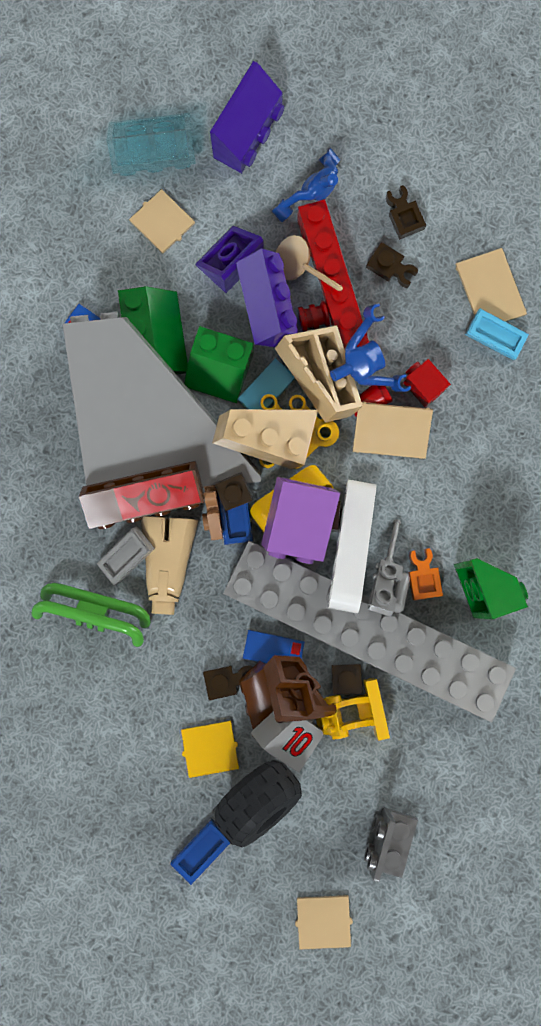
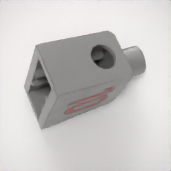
(288, 741)

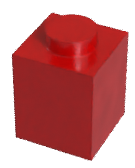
(426, 382)

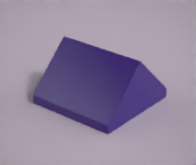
(221, 258)

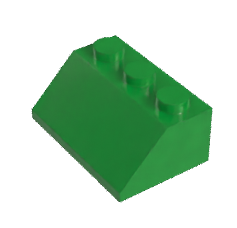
(158, 319)
(490, 590)

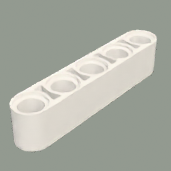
(352, 547)

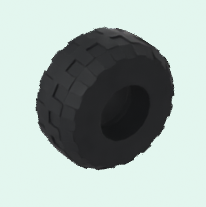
(257, 803)

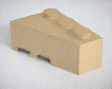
(267, 434)

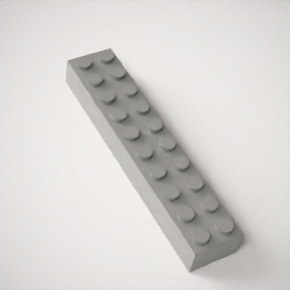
(389, 643)

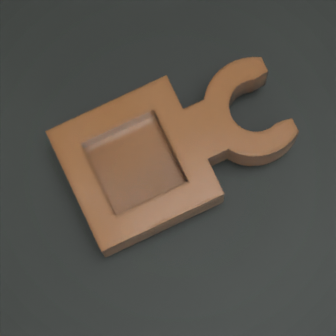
(212, 518)

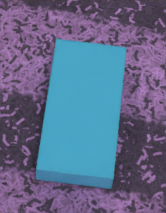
(496, 334)
(272, 380)

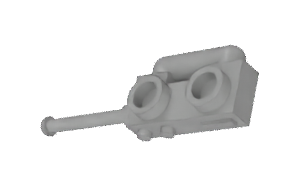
(387, 575)

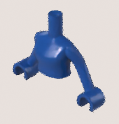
(316, 187)
(366, 359)

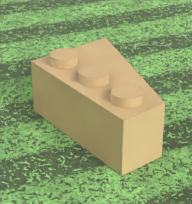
(310, 360)

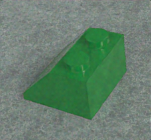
(218, 364)

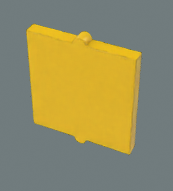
(209, 749)

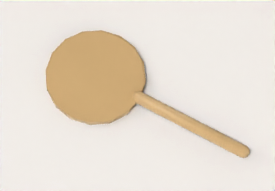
(296, 257)

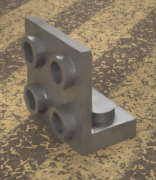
(391, 843)

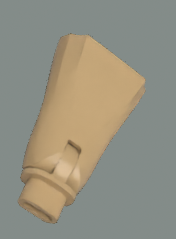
(168, 561)

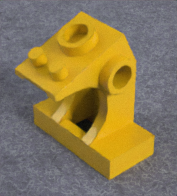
(369, 710)

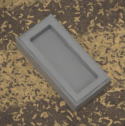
(125, 556)

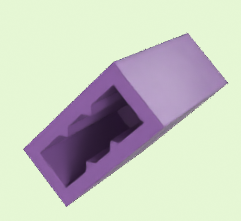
(300, 520)

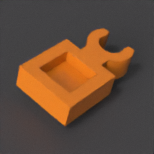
(424, 581)

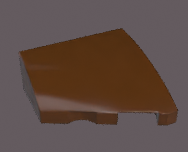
(294, 690)
(256, 694)

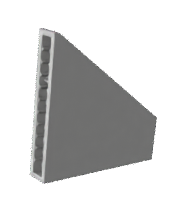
(136, 409)

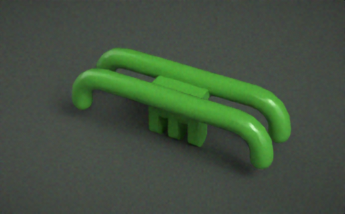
(92, 610)

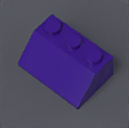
(246, 119)
(266, 297)

